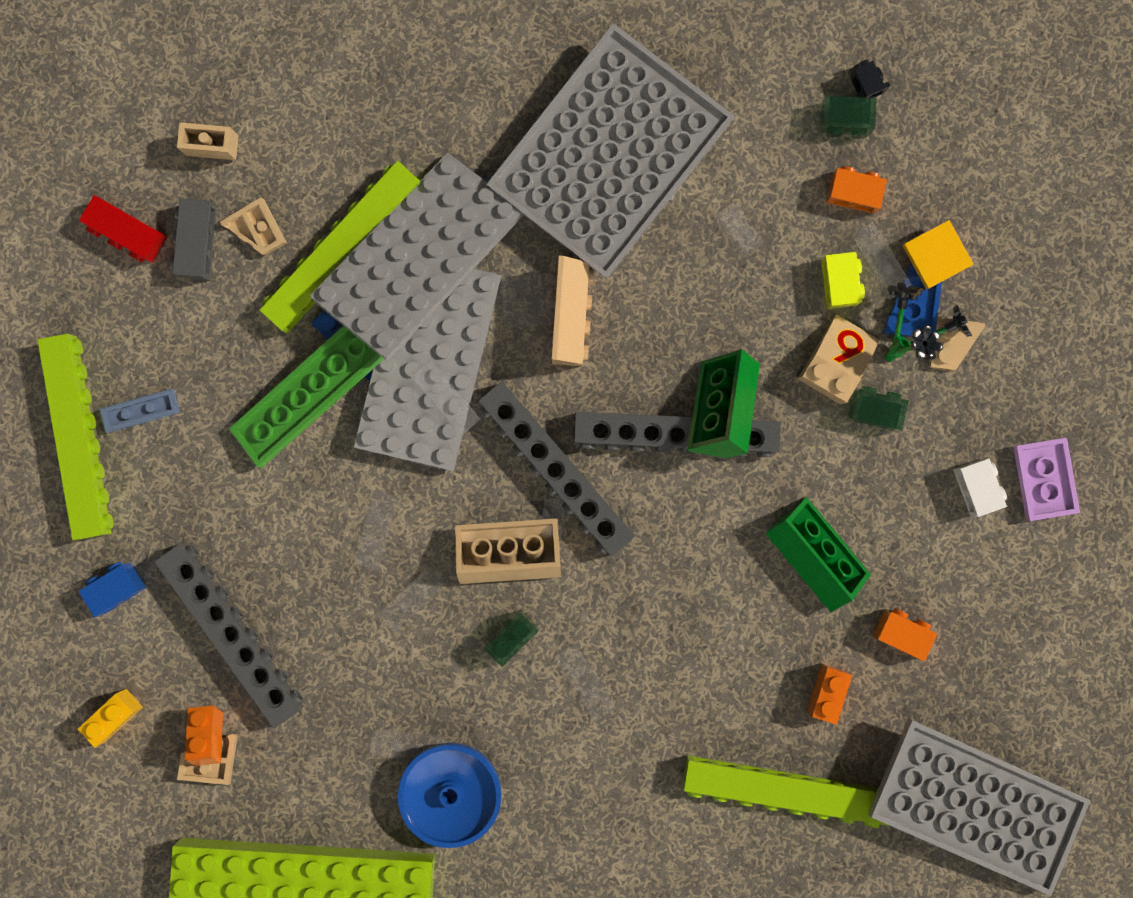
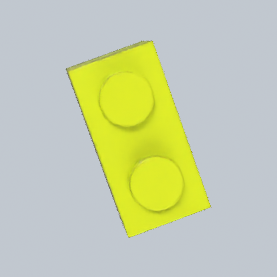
(842, 280)

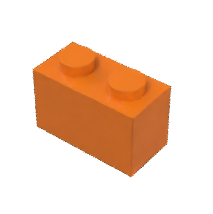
(856, 190)
(904, 634)
(829, 693)
(204, 735)

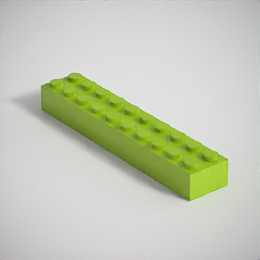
(296, 871)

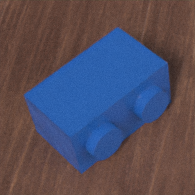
(111, 589)

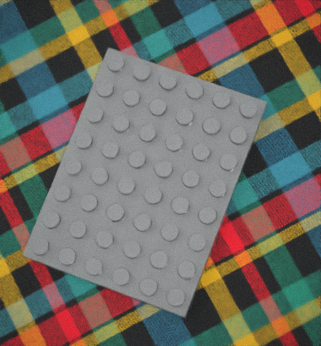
(610, 151)

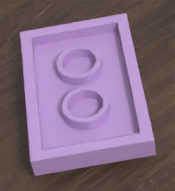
(1046, 479)

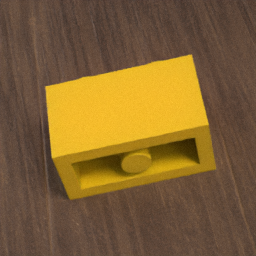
(110, 718)

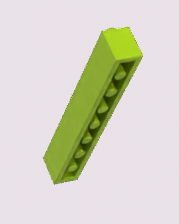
(381, 198)
(75, 436)
(779, 789)

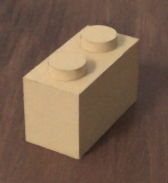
(207, 141)

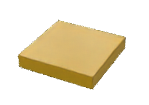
(937, 254)

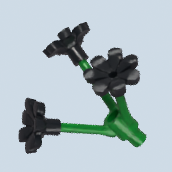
(924, 340)

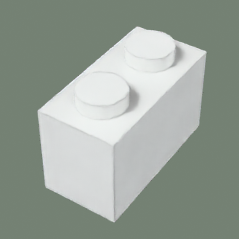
(980, 487)

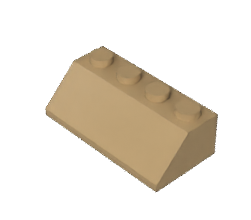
(570, 312)
(507, 551)

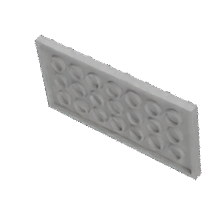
(416, 257)
(396, 413)
(978, 807)

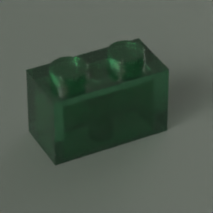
(848, 116)
(878, 409)
(511, 638)

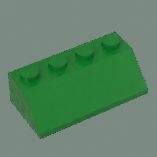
(724, 405)
(818, 555)

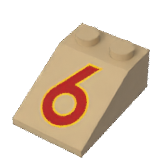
(839, 360)

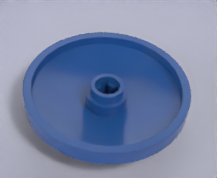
(449, 795)

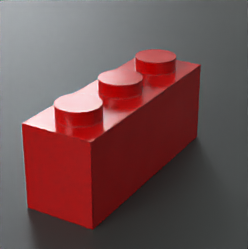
(122, 230)

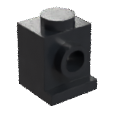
(868, 80)

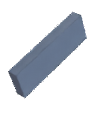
(139, 411)

